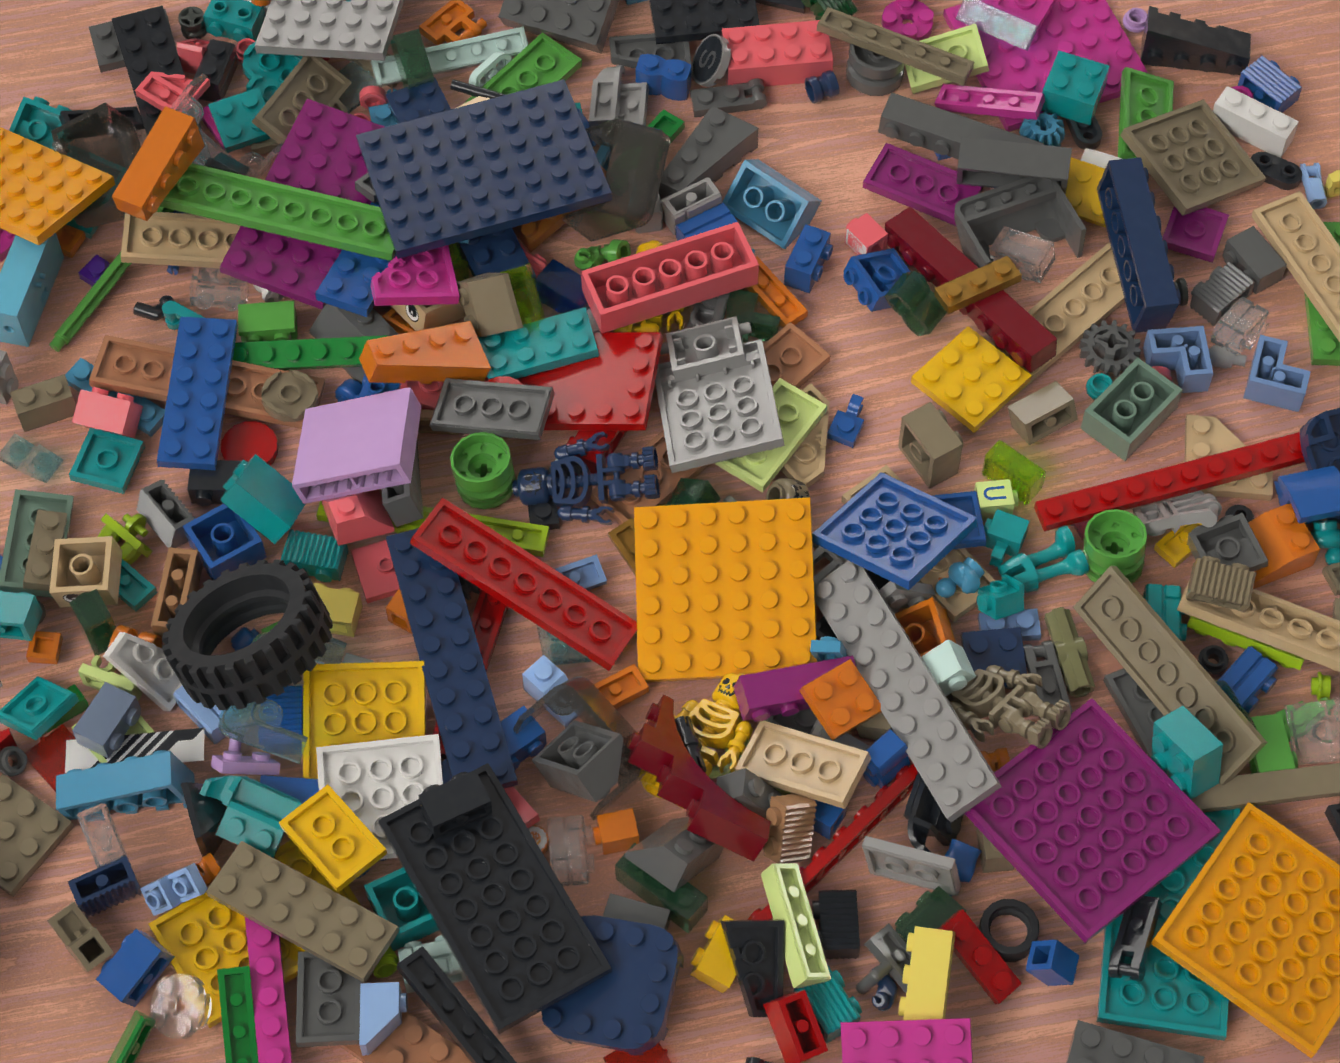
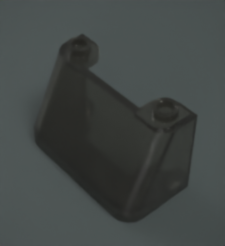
(105, 142)

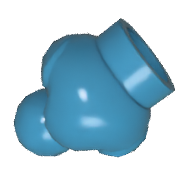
(963, 574)

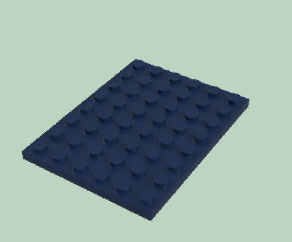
(482, 168)

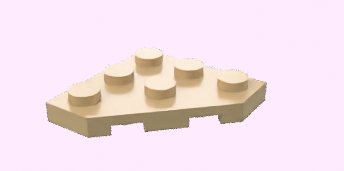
(1208, 437)
(809, 459)

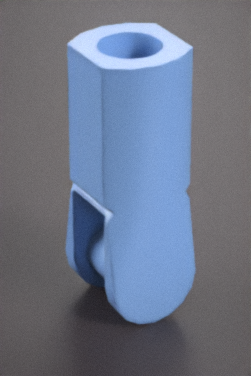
(1313, 186)

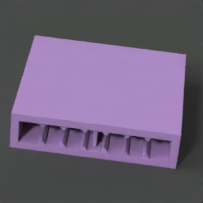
(357, 445)

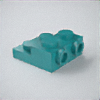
(37, 120)

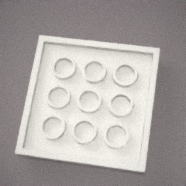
(380, 776)

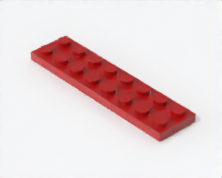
(525, 583)

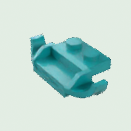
(251, 811)

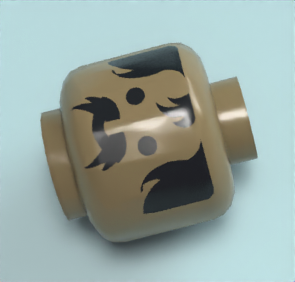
(787, 489)

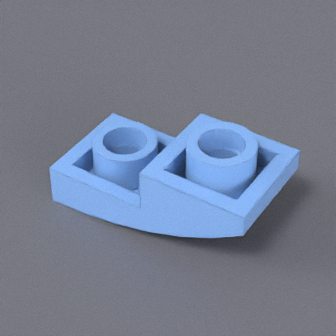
(174, 889)

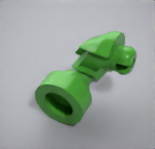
(594, 256)

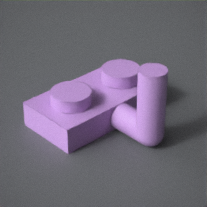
(234, 763)

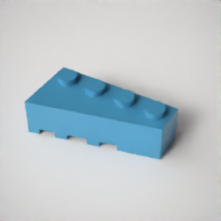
(124, 785)

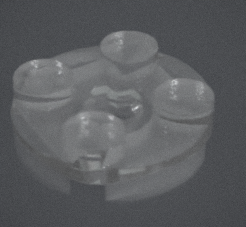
(164, 1001)

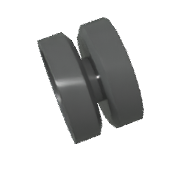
(872, 72)

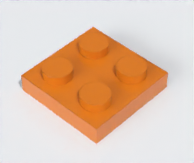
(841, 699)

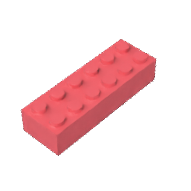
(669, 277)

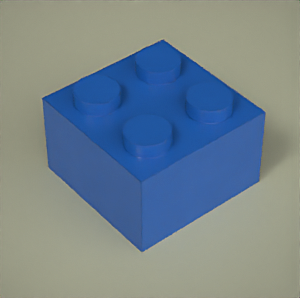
(224, 541)

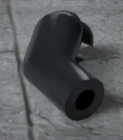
(151, 312)

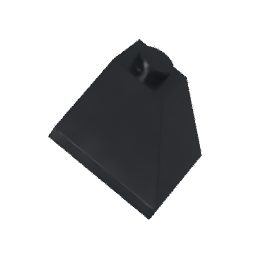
(205, 817)

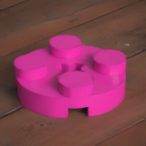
(911, 10)

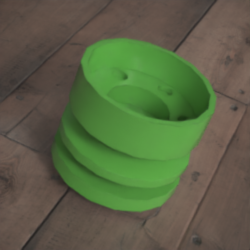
(483, 470)
(1115, 540)

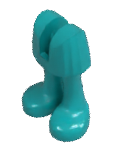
(1023, 566)

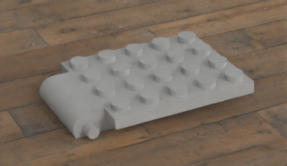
(715, 396)

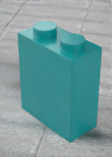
(262, 498)

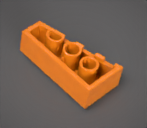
(159, 164)
(426, 356)

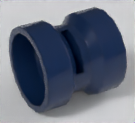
(822, 86)

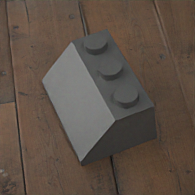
(339, 323)
(582, 761)
(674, 854)

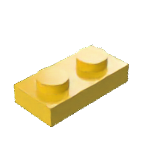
(1174, 546)

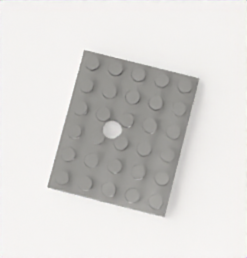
(329, 28)

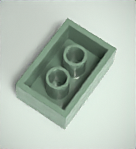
(1131, 409)

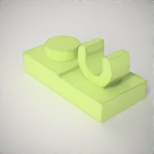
(96, 677)

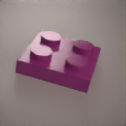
(1196, 232)

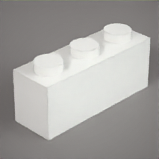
(1255, 122)

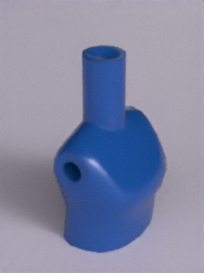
(965, 857)

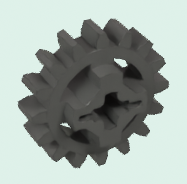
(1109, 348)

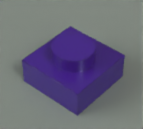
(93, 270)

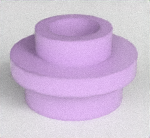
(1135, 20)

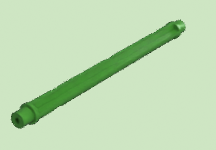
(91, 300)

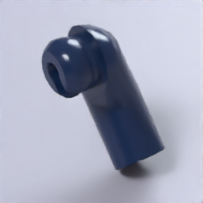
(885, 993)

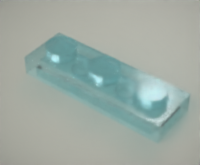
(997, 23)

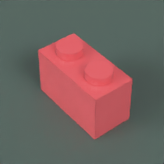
(107, 413)

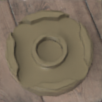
(288, 395)

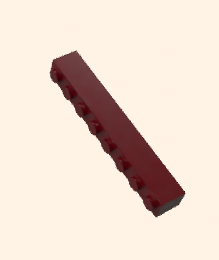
(996, 315)

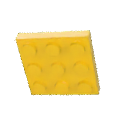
(971, 379)

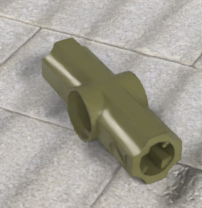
(1070, 652)

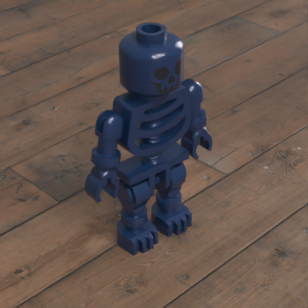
(539, 485)

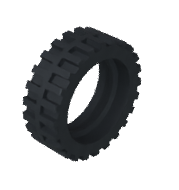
(264, 665)

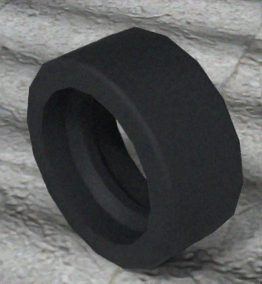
(1016, 909)

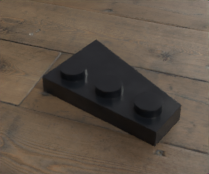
(757, 960)

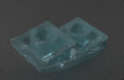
(29, 459)

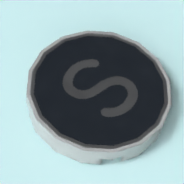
(711, 60)

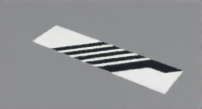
(184, 744)

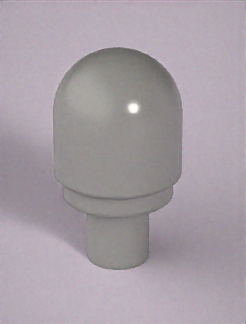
(1224, 359)

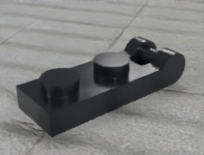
(1135, 938)

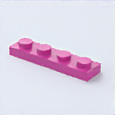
(990, 101)

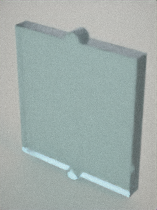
(359, 79)

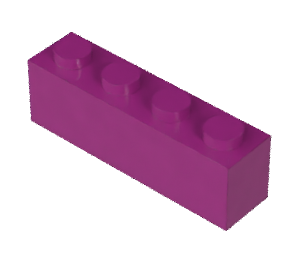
(777, 690)

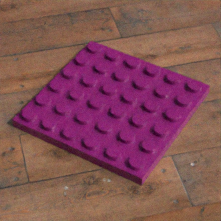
(1091, 821)

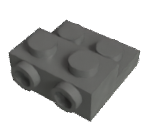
(1229, 541)

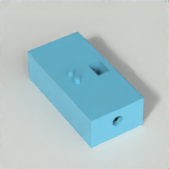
(25, 287)

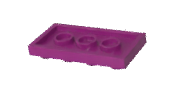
(917, 183)

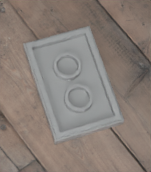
(911, 865)

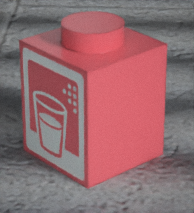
(865, 235)

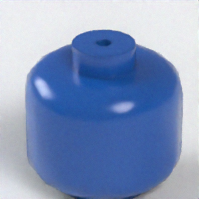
(348, 390)
(243, 638)

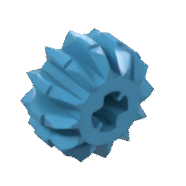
(1045, 129)

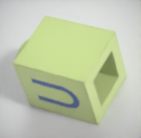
(994, 496)

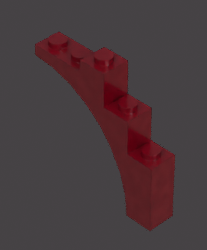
(685, 784)

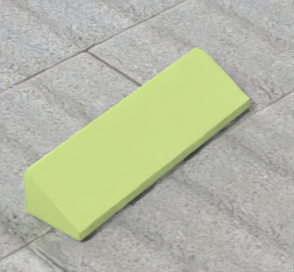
(801, 939)

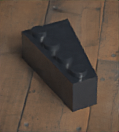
(1193, 45)

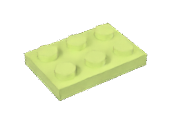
(961, 42)

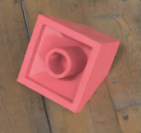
(357, 517)

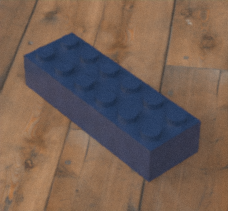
(1138, 245)

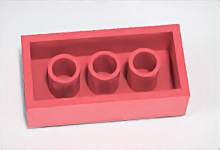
(777, 53)

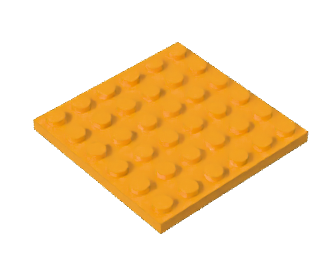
(724, 588)
(1264, 929)

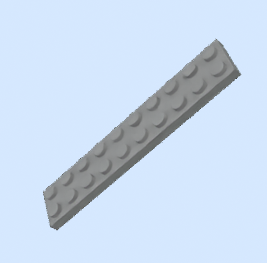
(906, 689)

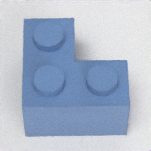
(1183, 351)
(1273, 381)

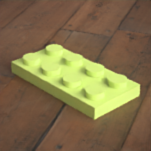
(797, 418)

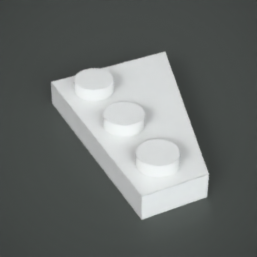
(145, 667)

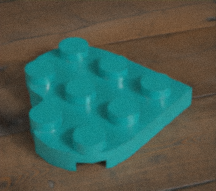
(267, 70)

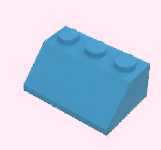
(770, 202)

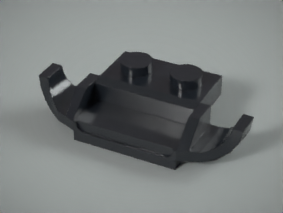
(927, 818)

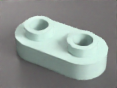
(488, 68)

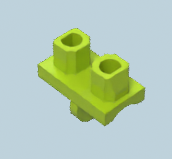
(134, 525)

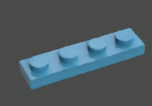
(151, 415)

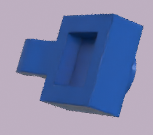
(847, 426)

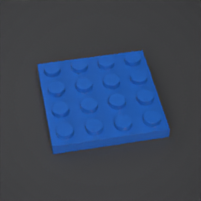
(894, 530)

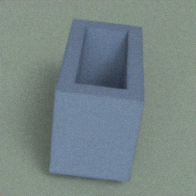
(107, 720)

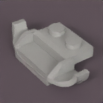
(617, 100)

